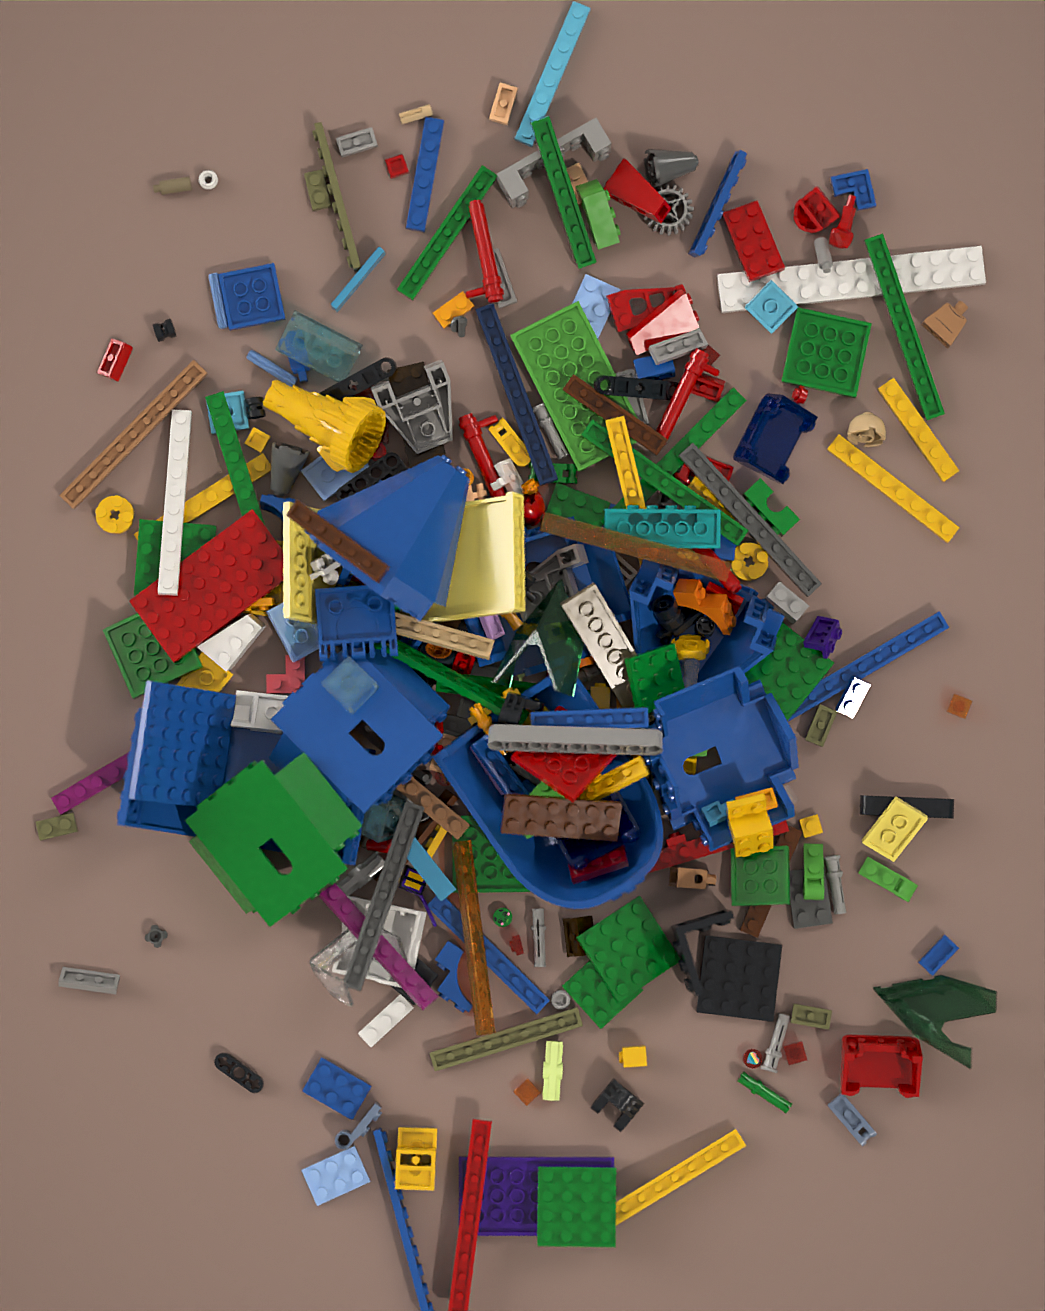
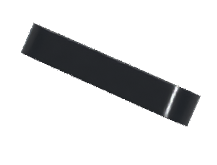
(230, 1060)

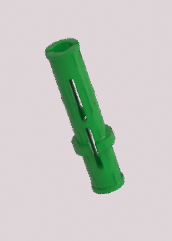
(758, 1088)

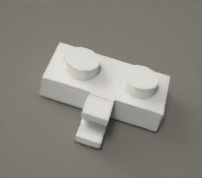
(508, 477)

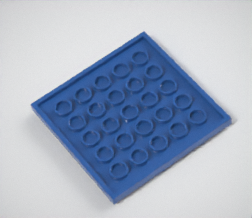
(181, 744)

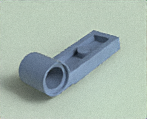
(362, 1128)

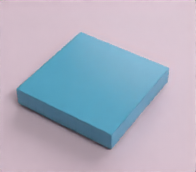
(771, 306)
(237, 409)

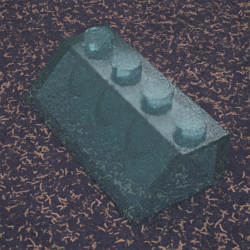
(318, 347)

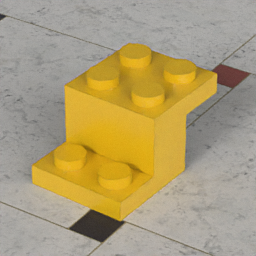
(749, 825)
(416, 1158)

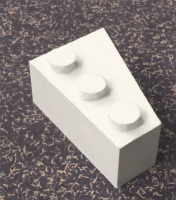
(233, 642)

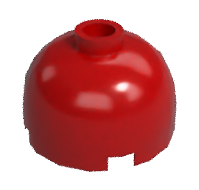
(533, 508)

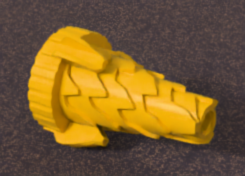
(343, 429)

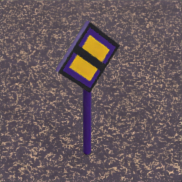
(415, 884)

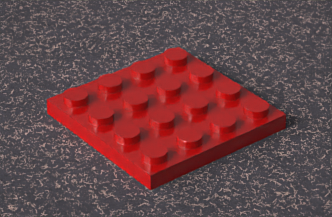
(564, 772)

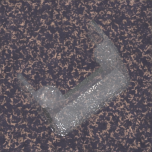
(333, 961)

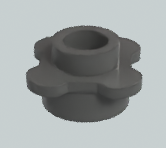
(156, 941)

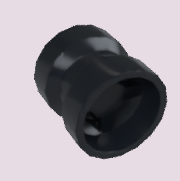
(168, 328)
(255, 408)
(704, 627)

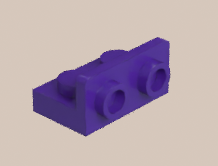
(823, 635)

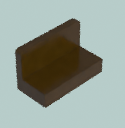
(572, 928)

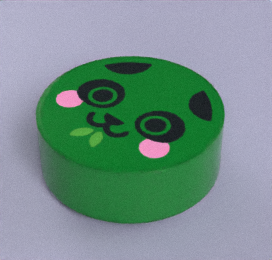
(502, 917)

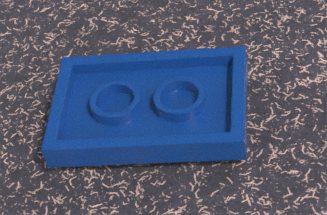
(337, 1088)

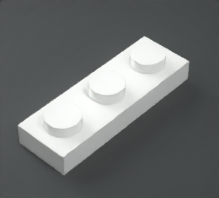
(385, 1020)

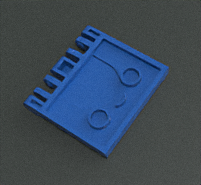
(354, 618)

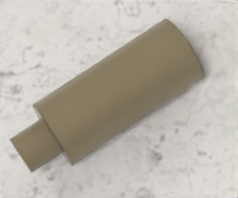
(173, 185)

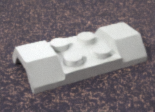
(255, 710)

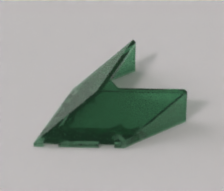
(558, 641)
(930, 1003)

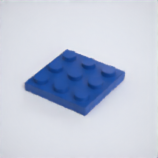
(251, 296)

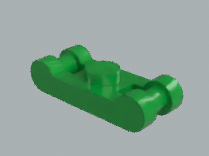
(571, 479)

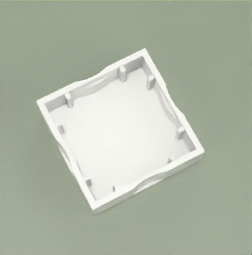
(402, 922)

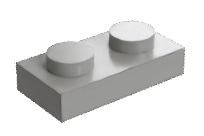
(356, 142)

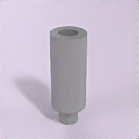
(823, 254)

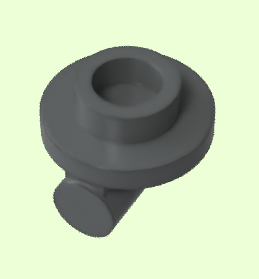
(458, 325)
(422, 776)

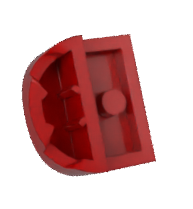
(814, 212)

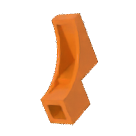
(715, 606)

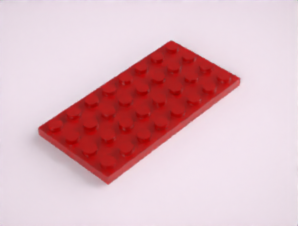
(213, 586)

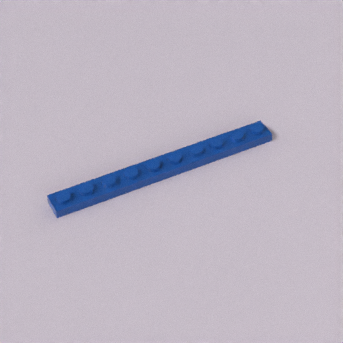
(874, 660)
(401, 1215)

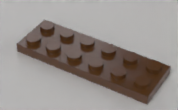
(561, 817)

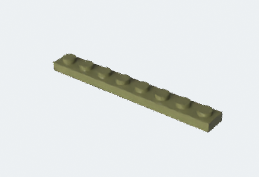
(338, 205)
(506, 1039)

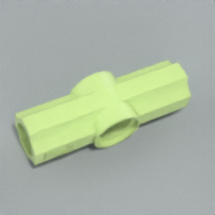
(552, 1070)

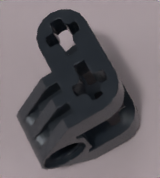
(513, 708)
(622, 1100)

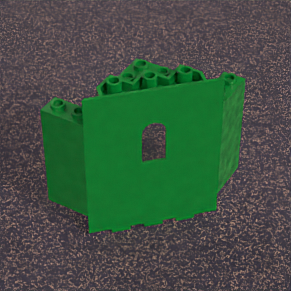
(296, 812)

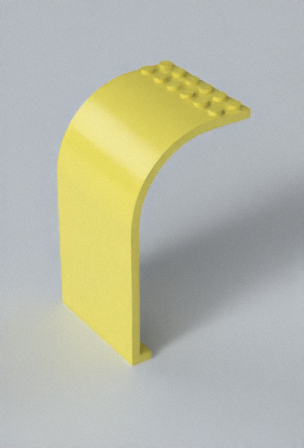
(484, 577)

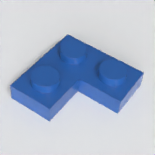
(858, 184)

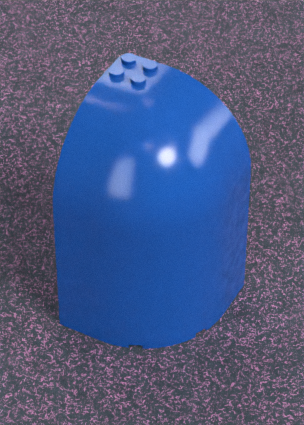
(538, 860)

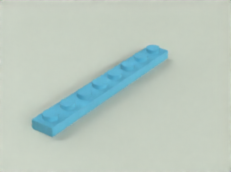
(553, 71)

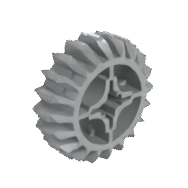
(678, 223)

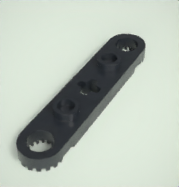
(366, 378)
(626, 387)

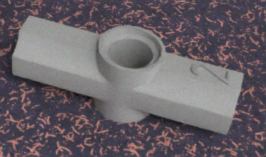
(361, 874)

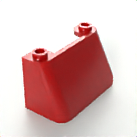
(881, 1063)

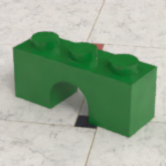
(780, 521)

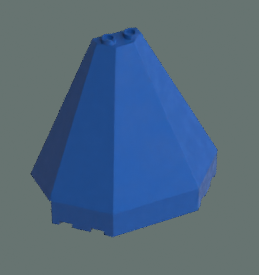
(411, 527)
(746, 645)

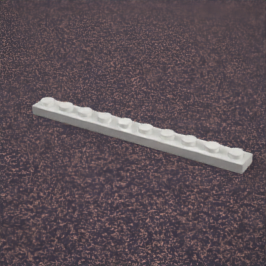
(174, 502)

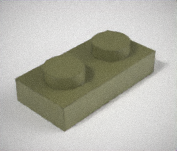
(317, 190)
(821, 725)
(56, 826)
(811, 1016)

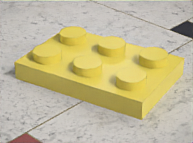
(894, 829)

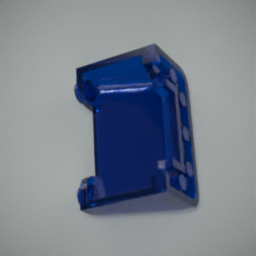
(773, 436)
(583, 851)

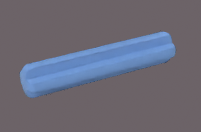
(218, 300)
(271, 368)

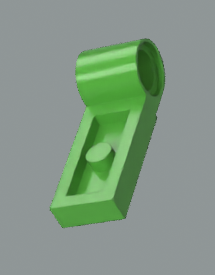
(813, 872)
(888, 879)

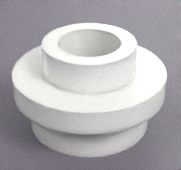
(208, 173)

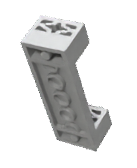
(589, 134)

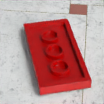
(753, 241)

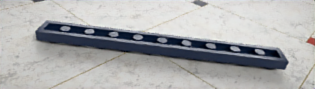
(516, 394)

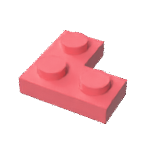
(287, 682)

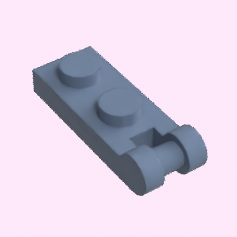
(851, 1118)

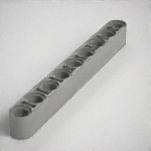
(575, 739)

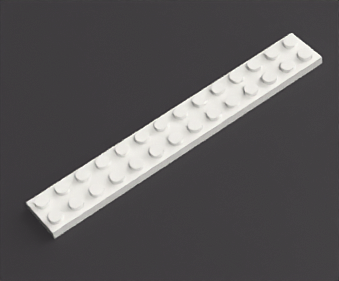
(858, 279)

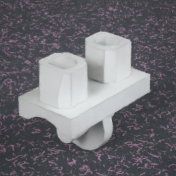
(325, 567)

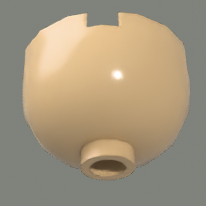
(867, 429)

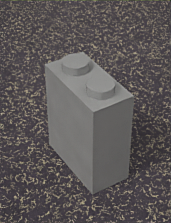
(786, 602)

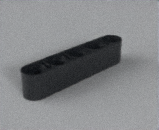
(930, 806)

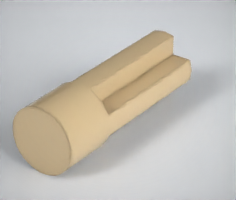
(416, 114)

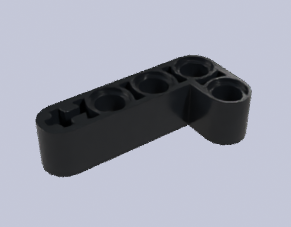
(366, 474)

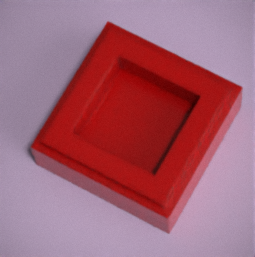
(396, 166)

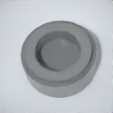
(560, 999)

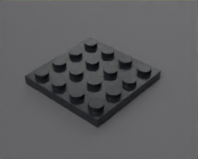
(739, 978)

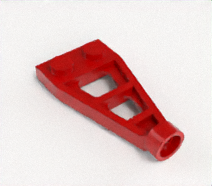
(621, 308)

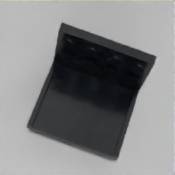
(682, 947)

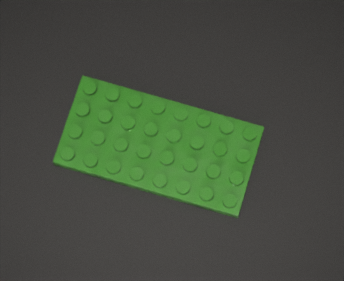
(552, 354)

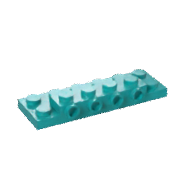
(668, 526)

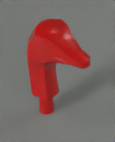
(841, 236)

